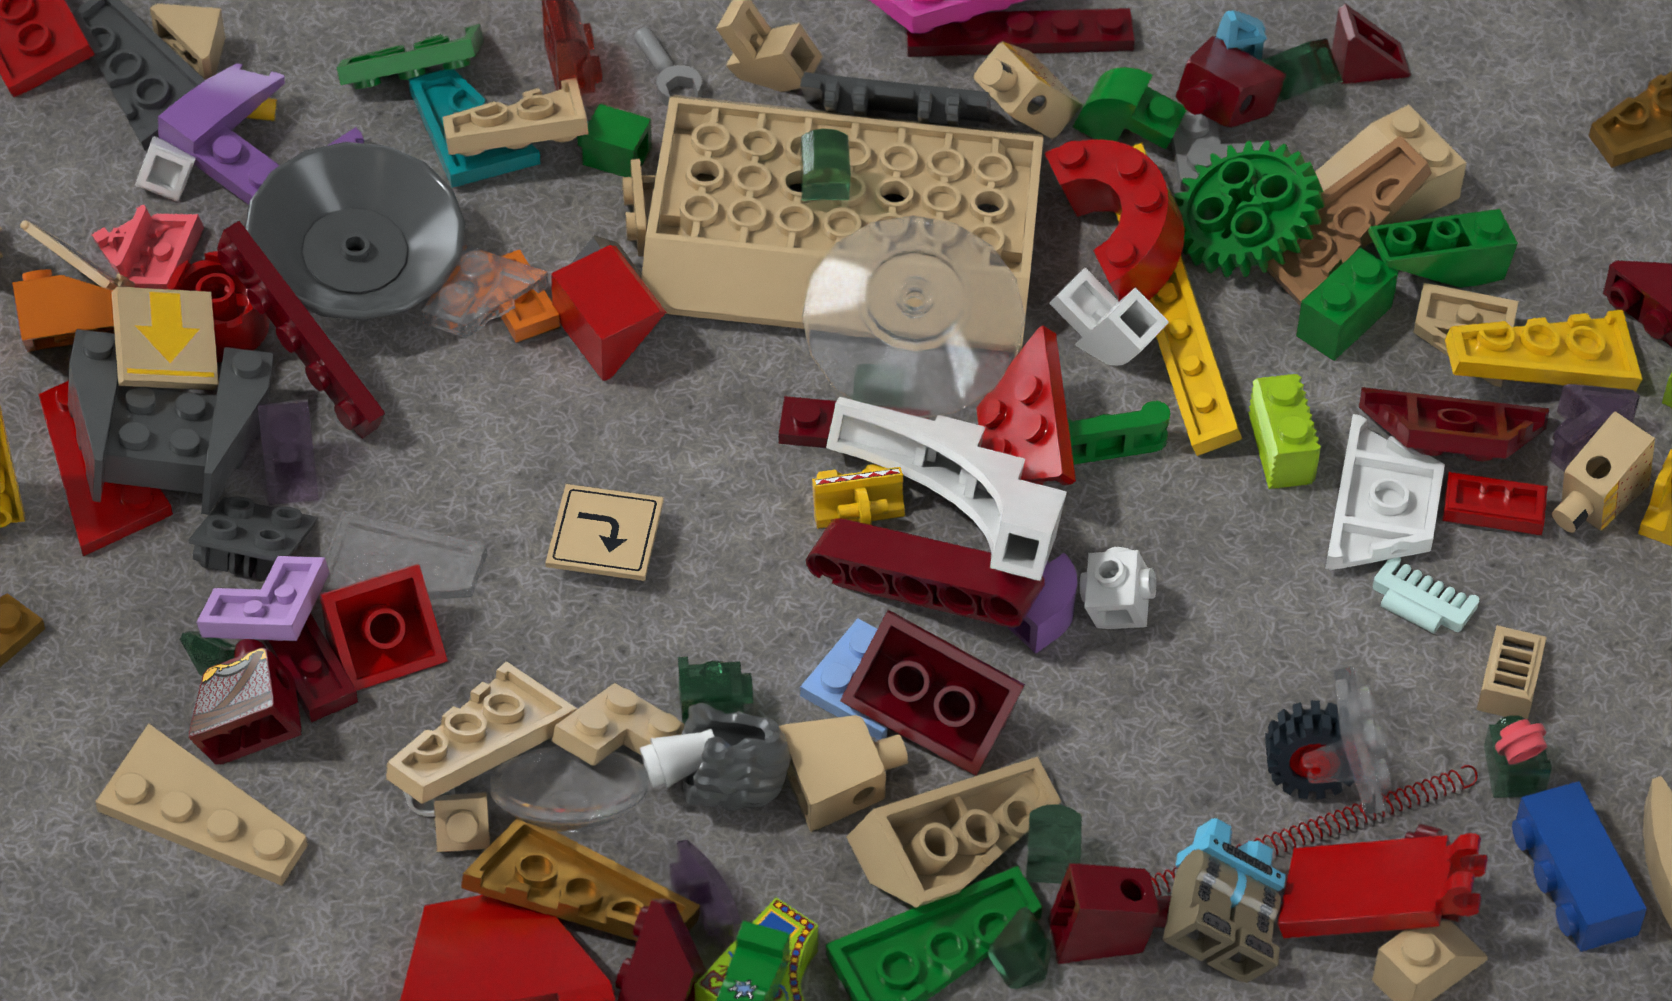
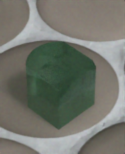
(825, 165)
(1052, 843)

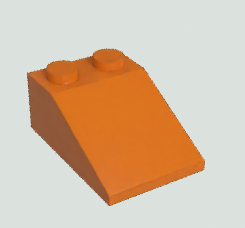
(56, 306)

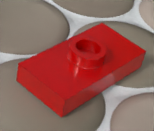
(1495, 503)

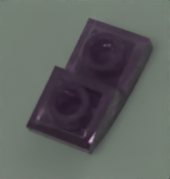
(703, 884)

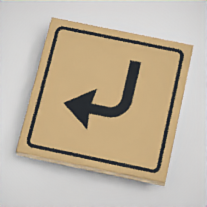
(605, 532)

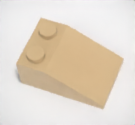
(1444, 162)

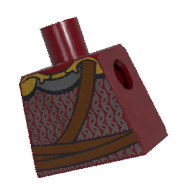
(245, 705)

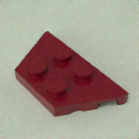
(1454, 424)

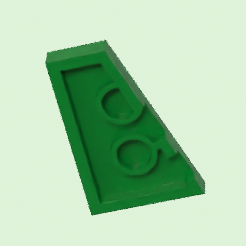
(367, 68)

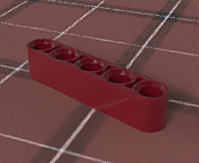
(921, 572)

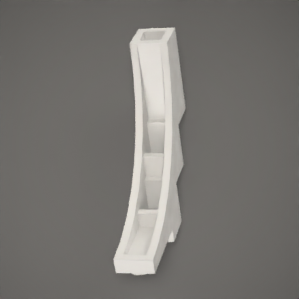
(949, 459)

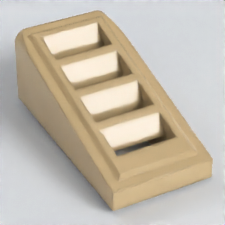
(1504, 699)

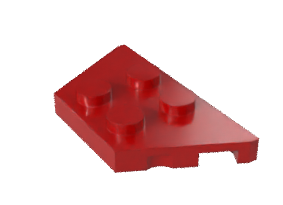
(1029, 413)

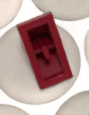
(1365, 50)

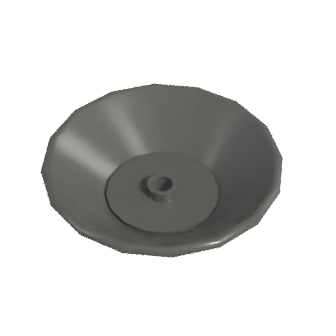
(364, 201)

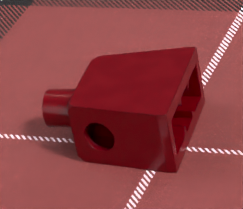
(1228, 85)
(1104, 912)

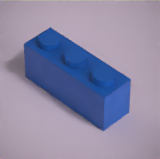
(1578, 867)

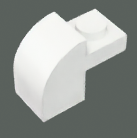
(1108, 327)

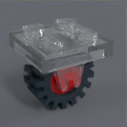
(1331, 746)

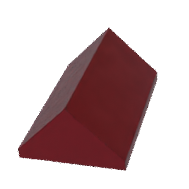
(932, 692)

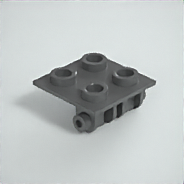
(252, 530)

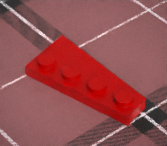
(122, 507)

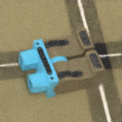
(1229, 900)

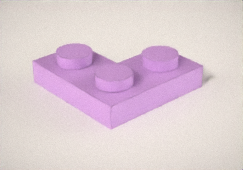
(269, 613)

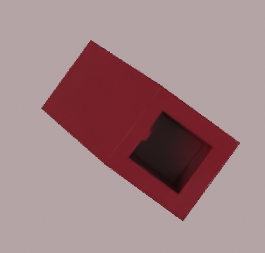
(1644, 293)
(663, 960)

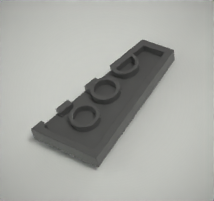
(135, 64)

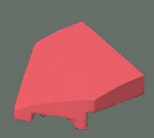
(150, 246)

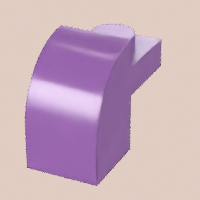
(1053, 607)

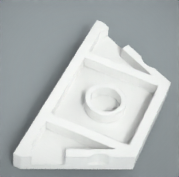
(1383, 500)

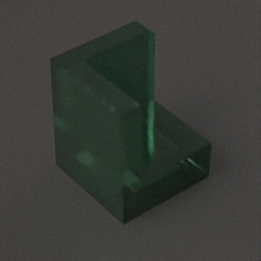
(1306, 68)

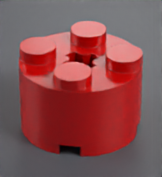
(234, 317)

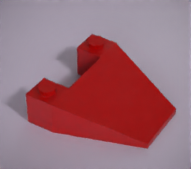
(498, 953)

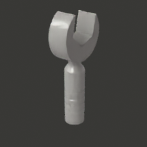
(669, 75)

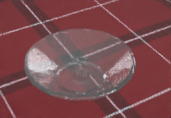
(907, 356)

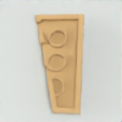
(485, 732)
(193, 805)

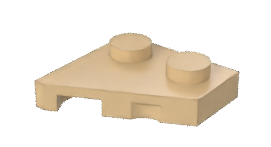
(1447, 307)

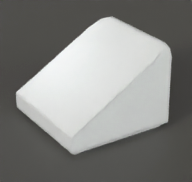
(165, 170)

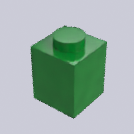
(615, 140)

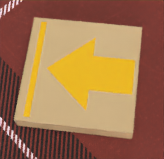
(164, 338)

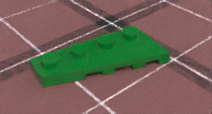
(931, 944)

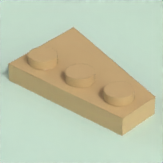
(533, 119)

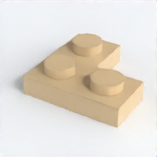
(610, 721)

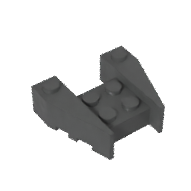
(164, 434)

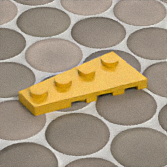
(1548, 353)

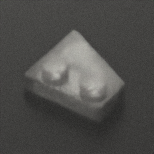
(480, 290)

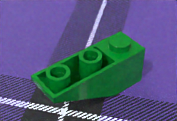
(1449, 249)

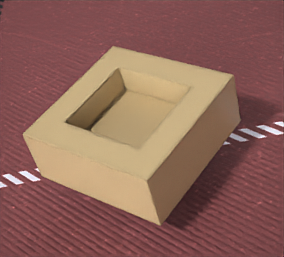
(462, 822)

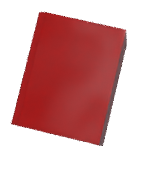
(604, 308)
(383, 627)

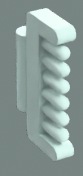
(1421, 606)

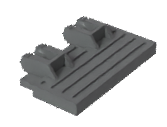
(930, 103)

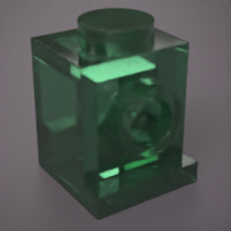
(713, 684)
(1514, 779)

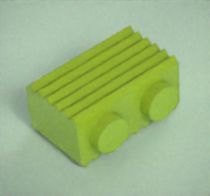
(1284, 431)

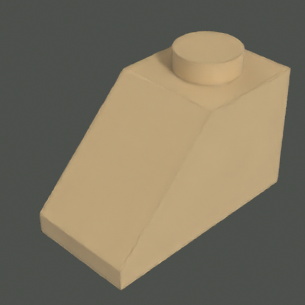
(1425, 962)

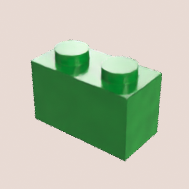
(1346, 304)

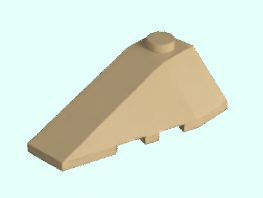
(949, 834)

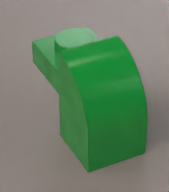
(1125, 101)

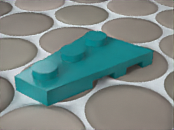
(447, 94)

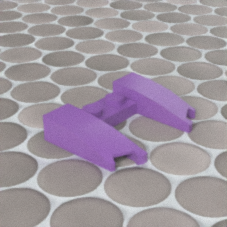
(204, 124)

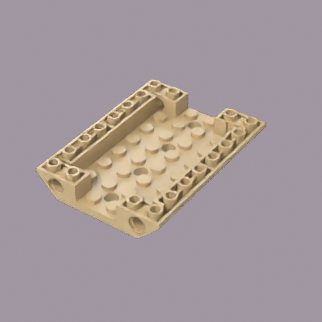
(751, 243)

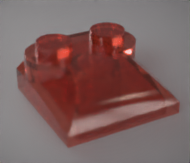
(568, 45)

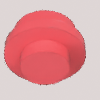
(1521, 741)

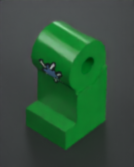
(756, 964)

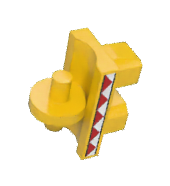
(858, 496)

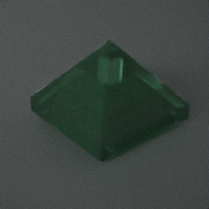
(206, 651)

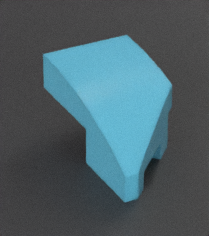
(1242, 32)

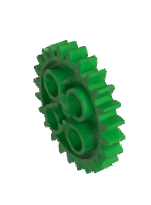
(1249, 208)

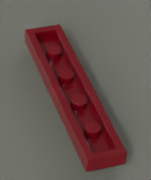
(1031, 30)
(299, 331)

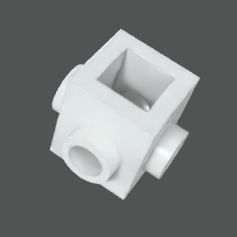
(1117, 588)

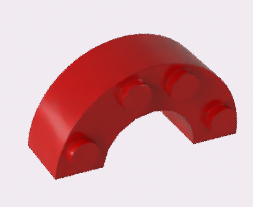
(1127, 182)

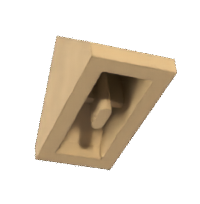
(192, 33)

